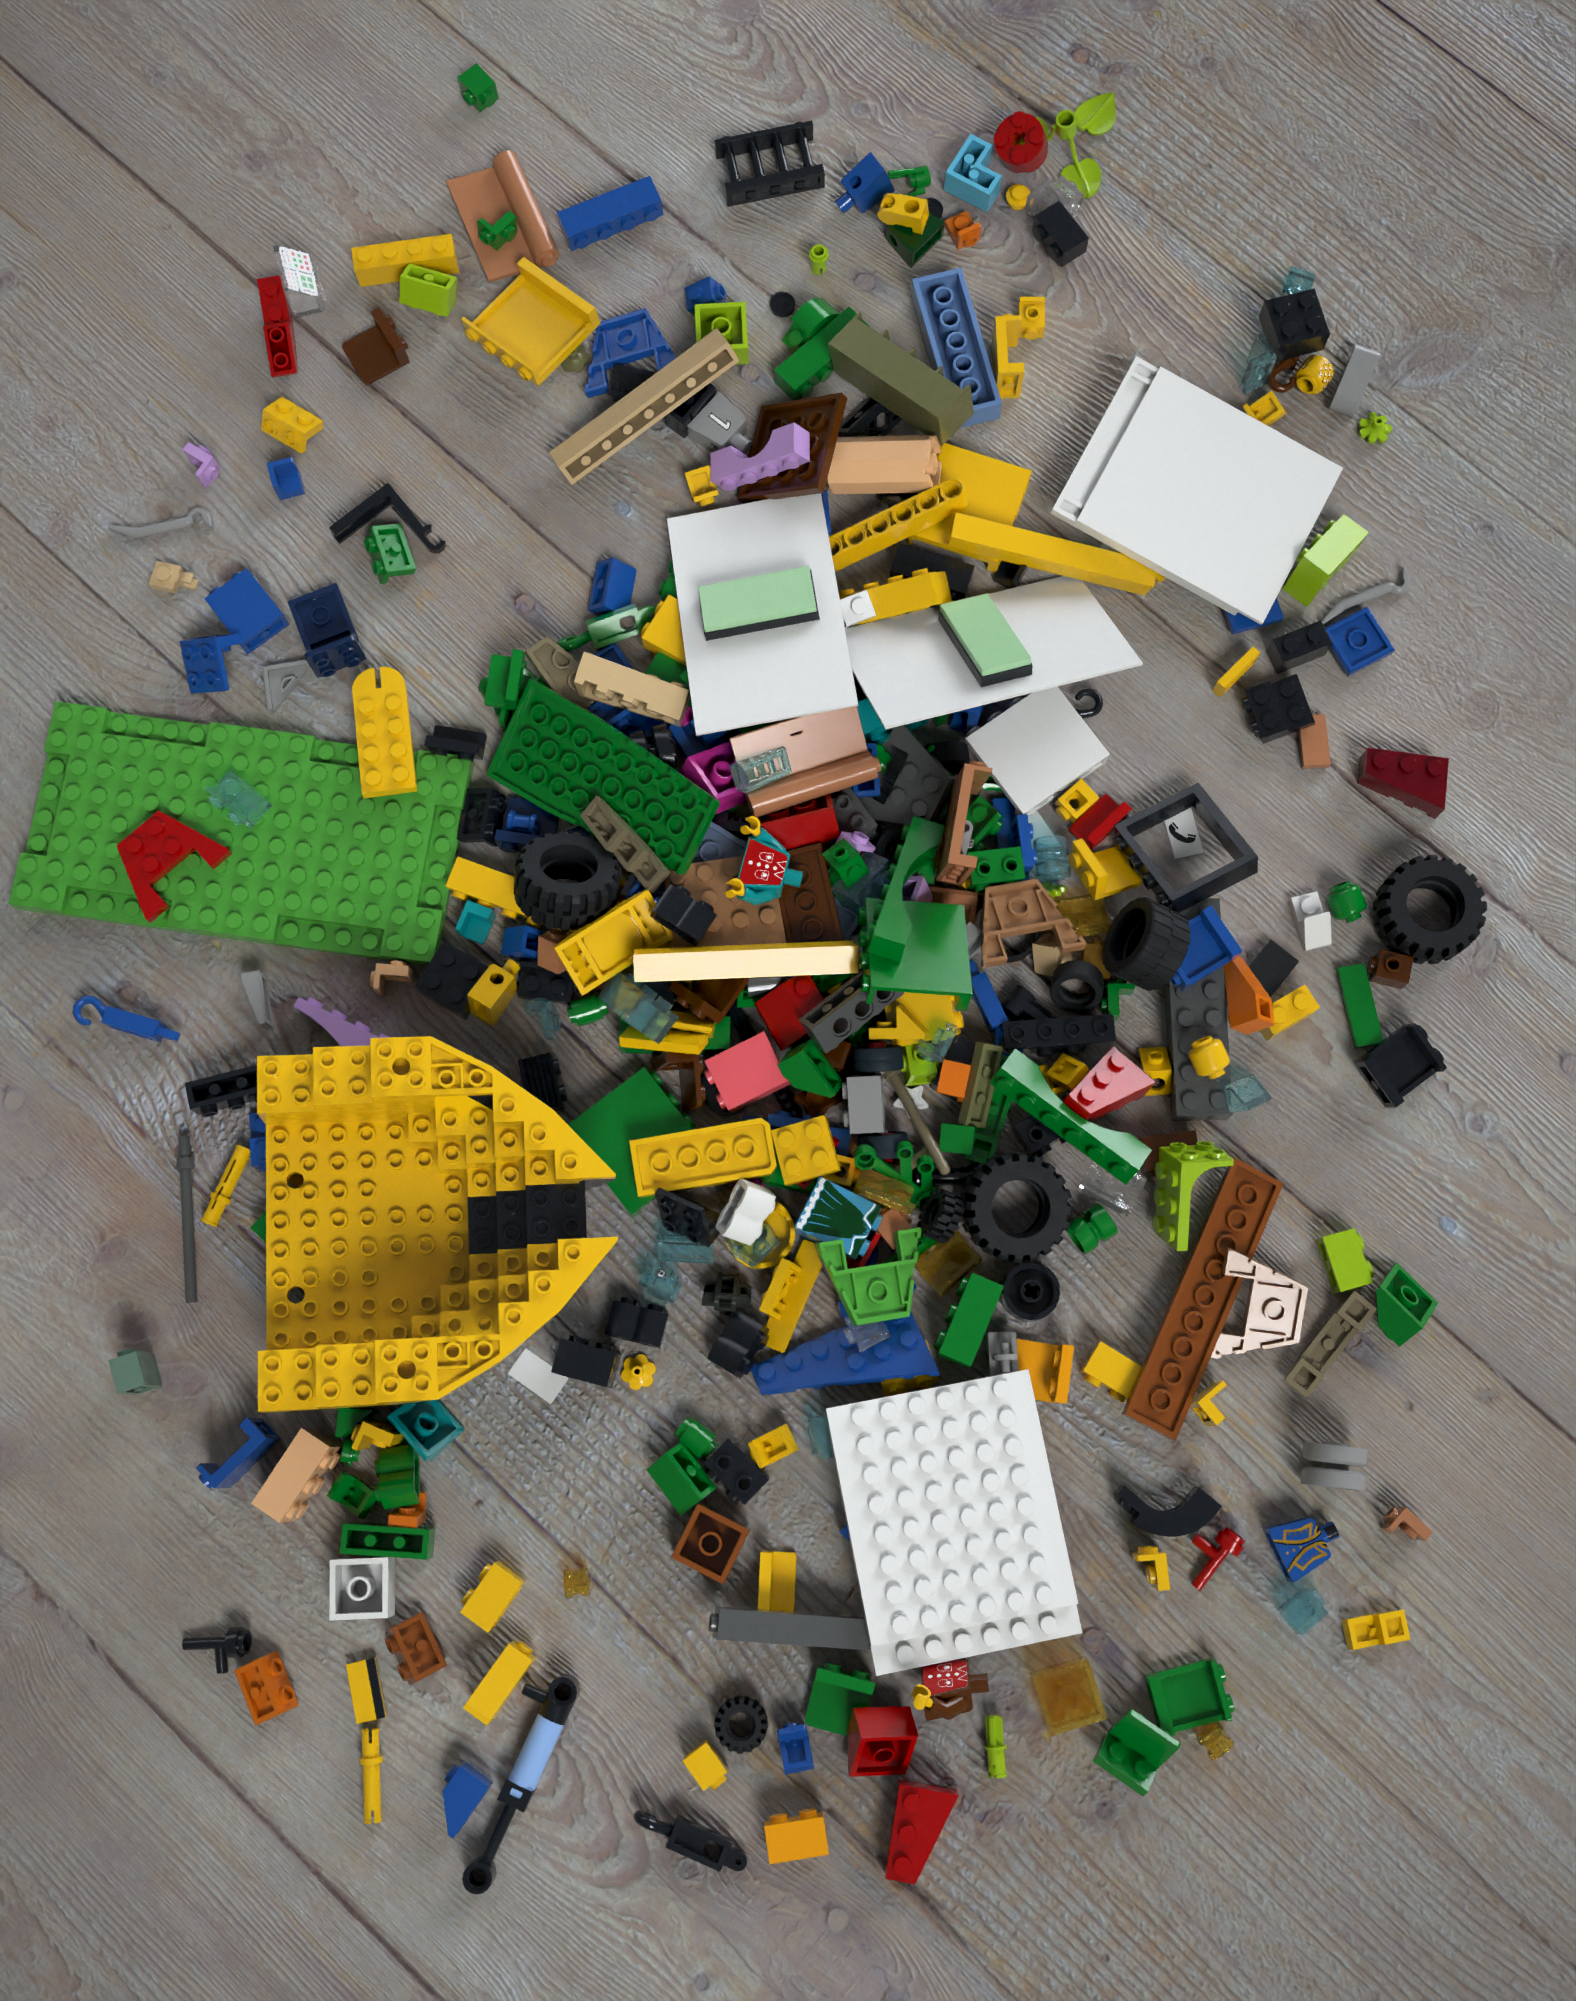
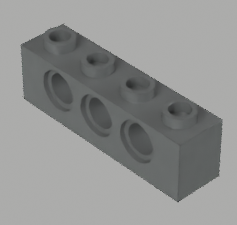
(843, 1013)

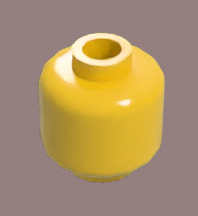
(1209, 1057)

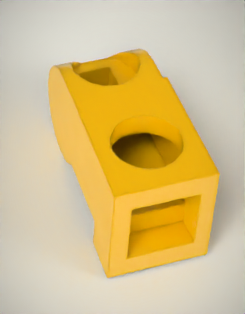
(904, 211)

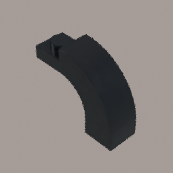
(1186, 1518)

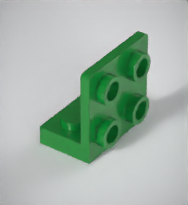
(1135, 1751)

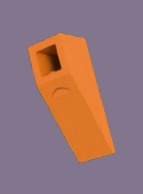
(1248, 1002)

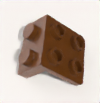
(377, 349)
(710, 996)
(690, 1068)

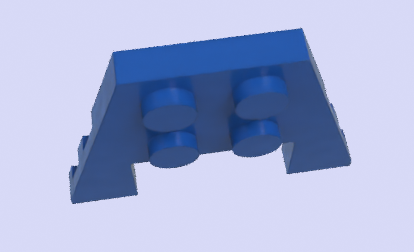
(622, 342)

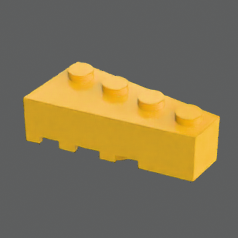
(905, 594)

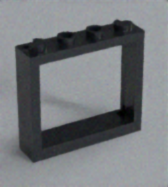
(1196, 797)

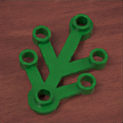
(866, 1159)

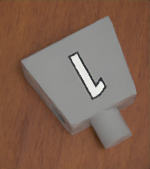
(719, 426)

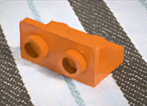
(266, 1687)

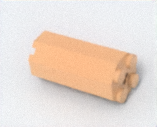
(885, 464)

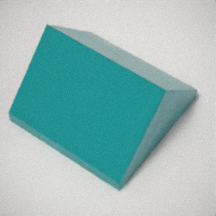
(426, 1427)

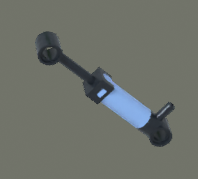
(527, 1770)

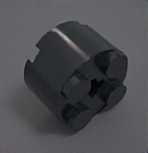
(1045, 1297)

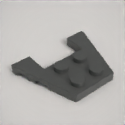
(919, 787)

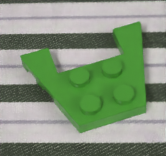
(876, 1290)

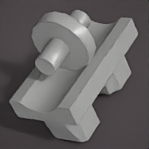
(1002, 1353)

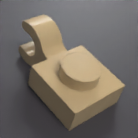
(170, 577)

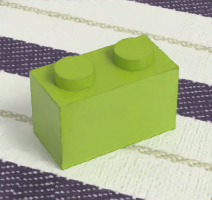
(428, 290)
(1345, 1260)

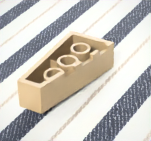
(631, 690)

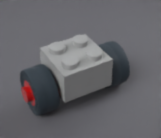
(867, 1098)

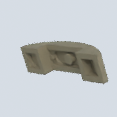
(1329, 1343)

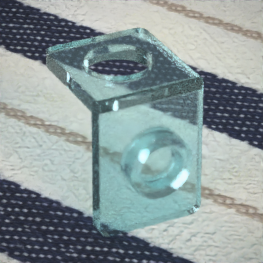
(1298, 281)
(758, 1250)

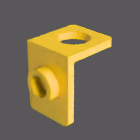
(1157, 1065)

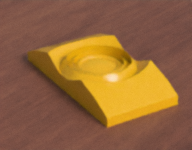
(609, 942)

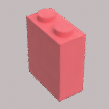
(745, 1073)

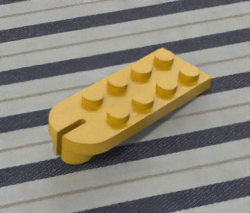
(383, 734)

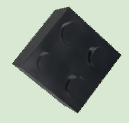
(1294, 324)
(450, 979)
(586, 1363)

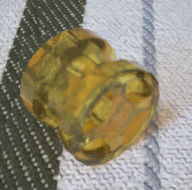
(577, 1582)
(1215, 1741)

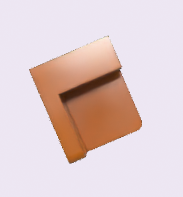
(953, 1079)

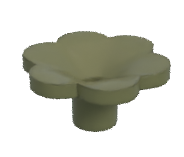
(576, 360)

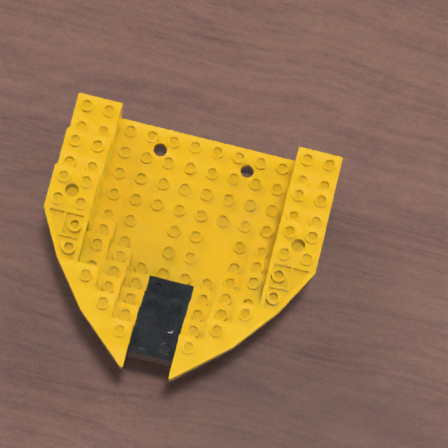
(423, 1222)

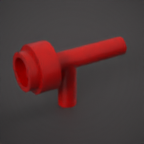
(1229, 1543)

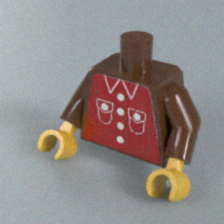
(947, 1689)

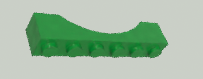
(893, 924)
(1112, 1150)

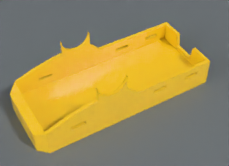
(703, 1157)

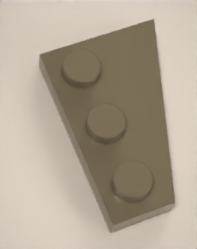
(556, 669)

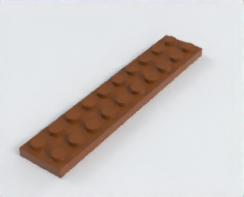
(1201, 1301)

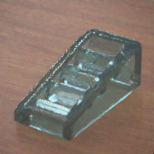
(744, 774)

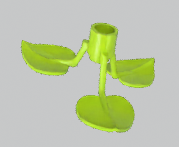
(1096, 116)

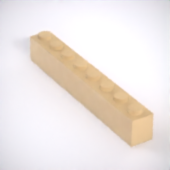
(644, 406)

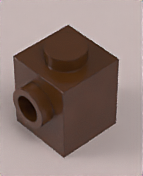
(1390, 969)

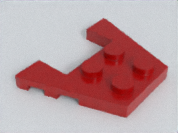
(156, 850)

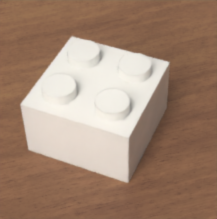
(362, 1588)

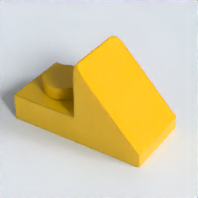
(907, 1027)

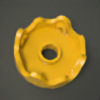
(785, 1231)

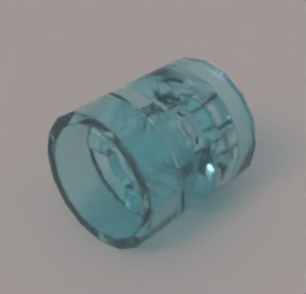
(1052, 859)

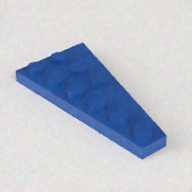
(834, 1361)

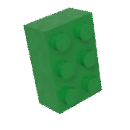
(968, 1320)

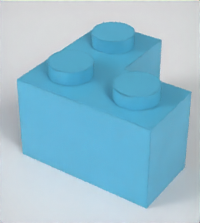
(969, 176)

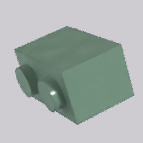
(135, 1372)

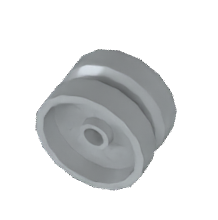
(1334, 1466)

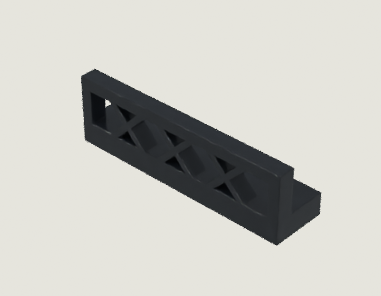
(866, 415)

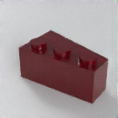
(1408, 777)

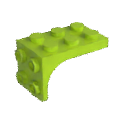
(1176, 1175)

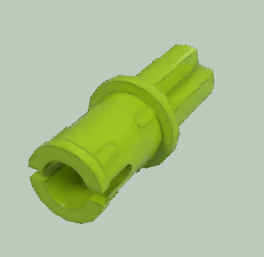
(995, 1746)

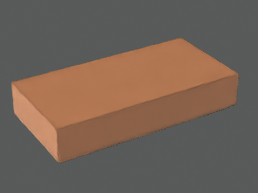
(1314, 744)

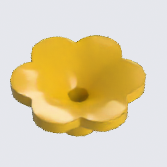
(645, 1376)

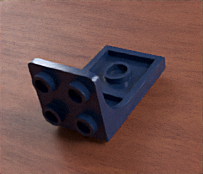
(326, 631)

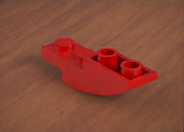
(278, 327)

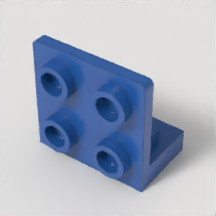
(205, 662)

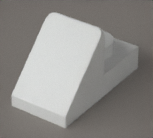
(1311, 921)

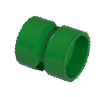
(1091, 1228)

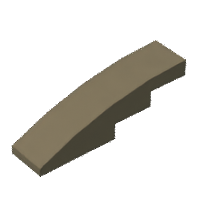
(625, 843)

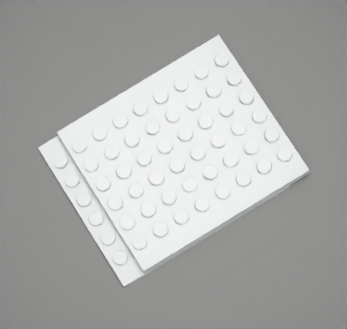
(1197, 491)
(953, 1522)

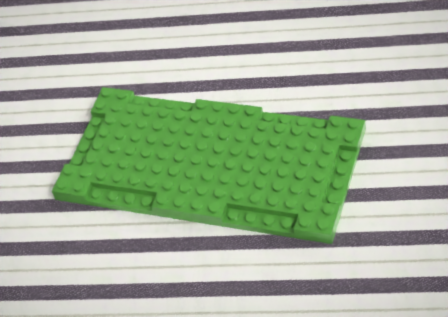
(307, 876)

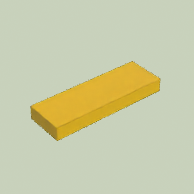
(672, 1042)

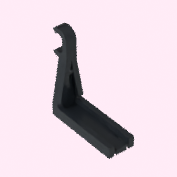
(373, 507)

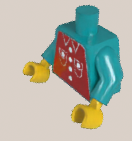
(762, 868)

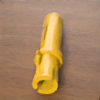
(221, 1196)
(371, 1775)

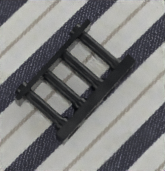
(776, 184)

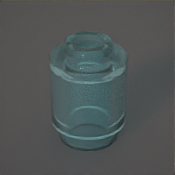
(820, 1437)

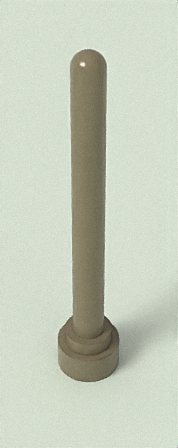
(918, 1121)

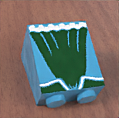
(836, 1215)

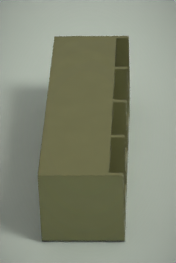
(900, 380)

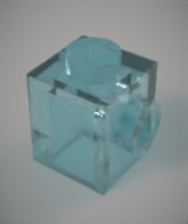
(1303, 1610)

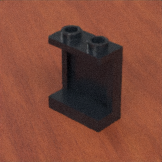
(1400, 1064)

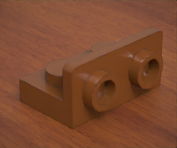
(414, 1649)

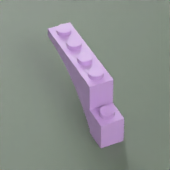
(336, 1024)

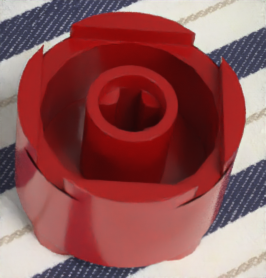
(1017, 129)

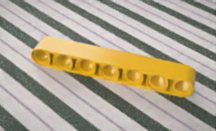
(892, 521)

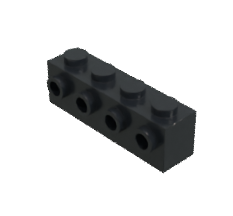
(222, 1091)

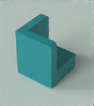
(475, 922)

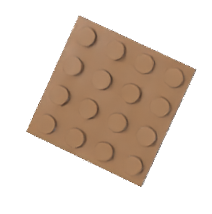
(736, 920)

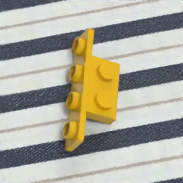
(789, 1293)

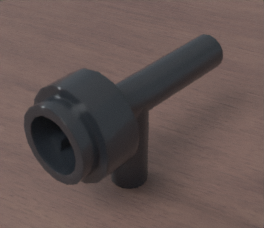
(234, 1645)

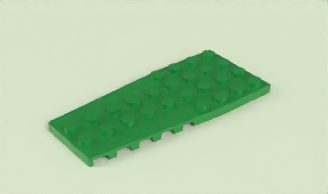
(569, 755)

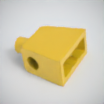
(493, 991)

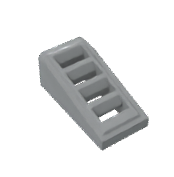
(257, 991)

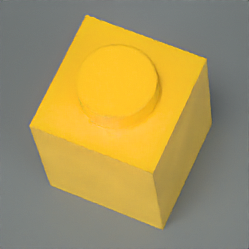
(706, 1766)

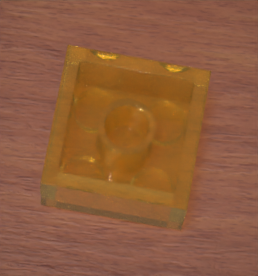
(1067, 1696)

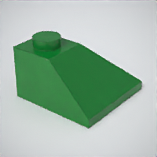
(1402, 1305)

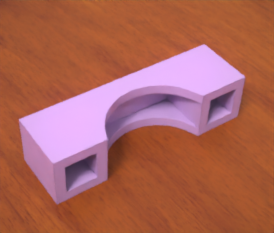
(785, 450)

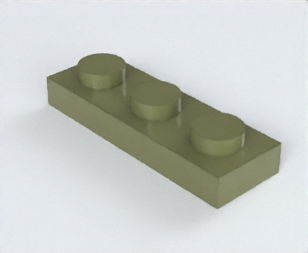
(979, 1090)

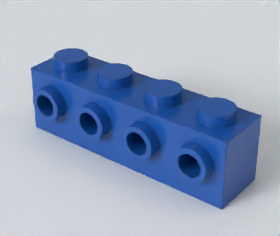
(610, 213)

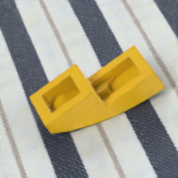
(1375, 1629)

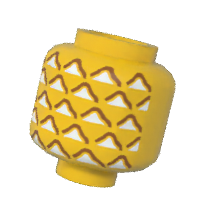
(1314, 374)

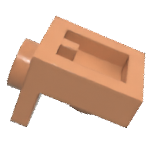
(1411, 1525)

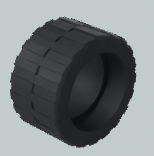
(1146, 944)

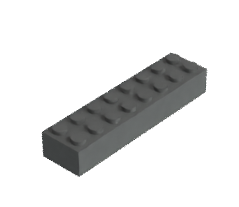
(1189, 1017)

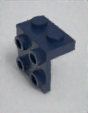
(514, 841)

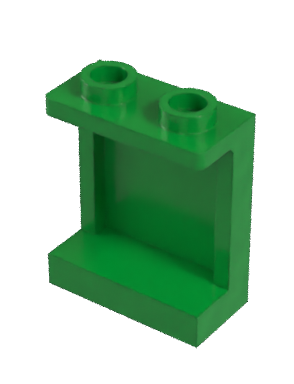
(1189, 1696)

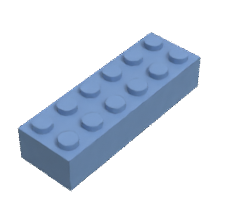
(955, 339)

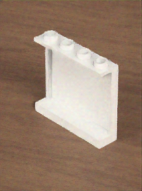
(1037, 749)

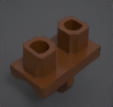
(817, 1104)

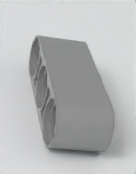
(1354, 380)

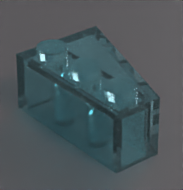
(639, 1006)

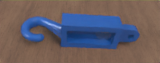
(988, 1004)
(124, 1021)

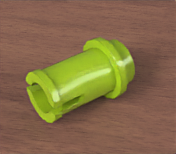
(818, 255)

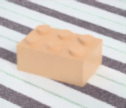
(297, 1475)

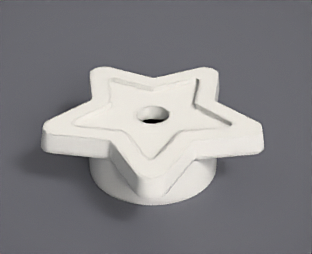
(916, 1094)

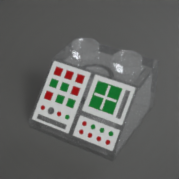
(300, 281)

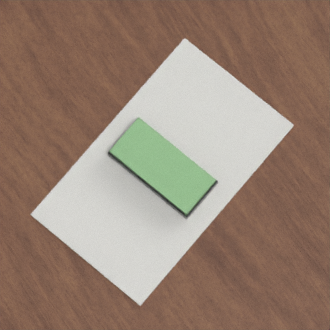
(760, 613)
(985, 650)

